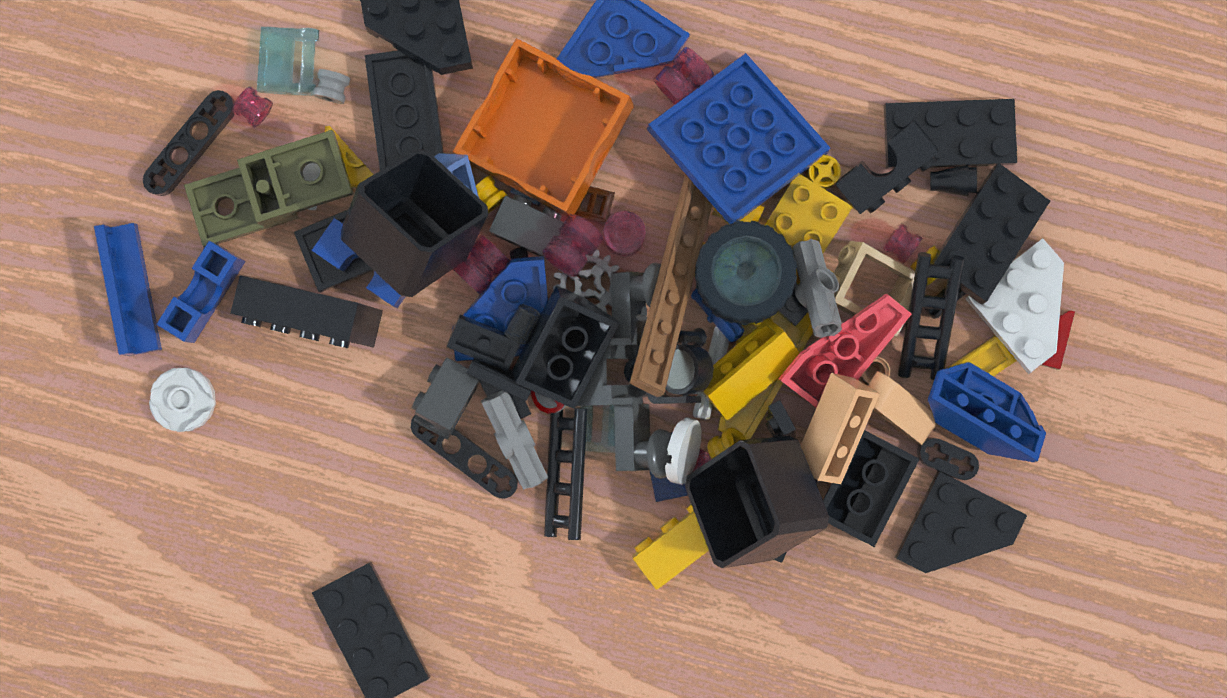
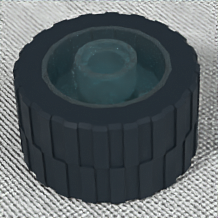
(745, 272)

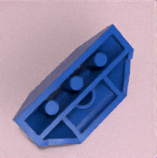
(985, 413)

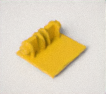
(808, 213)

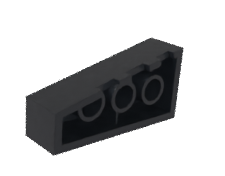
(306, 311)

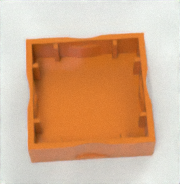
(544, 128)

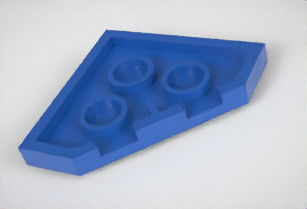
(622, 39)
(516, 284)

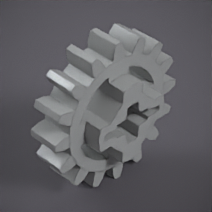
(597, 272)

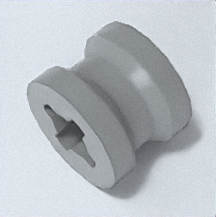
(331, 86)

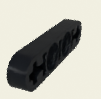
(185, 139)
(462, 457)

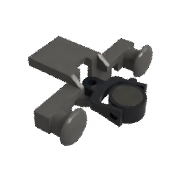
(688, 375)

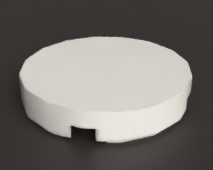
(182, 399)
(684, 449)

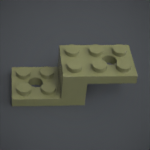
(269, 188)

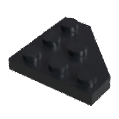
(422, 30)
(957, 526)

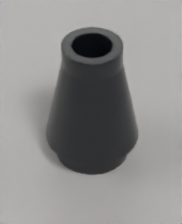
(955, 180)

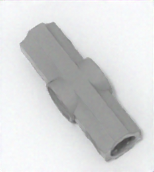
(817, 288)
(514, 439)

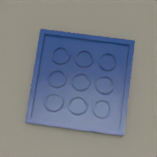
(738, 139)

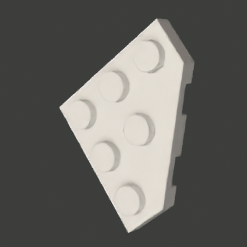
(1027, 306)

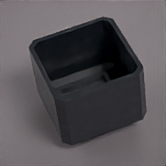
(413, 222)
(756, 501)

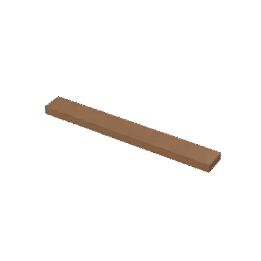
(671, 291)

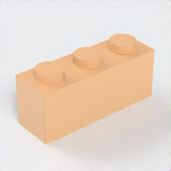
(837, 427)

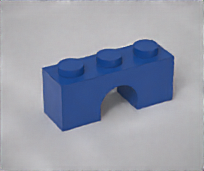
(340, 255)
(213, 276)

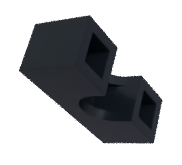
(867, 188)

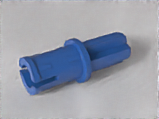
(731, 331)

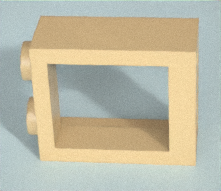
(849, 263)

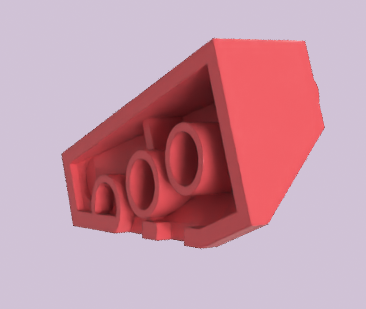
(848, 351)

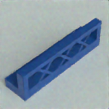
(128, 289)

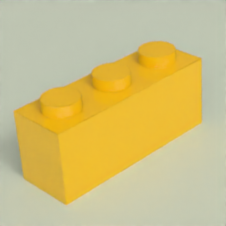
(750, 368)
(672, 550)

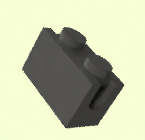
(524, 225)
(445, 398)

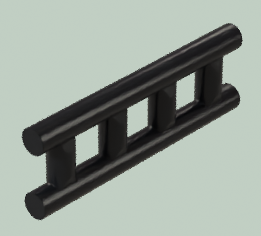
(920, 300)
(554, 486)

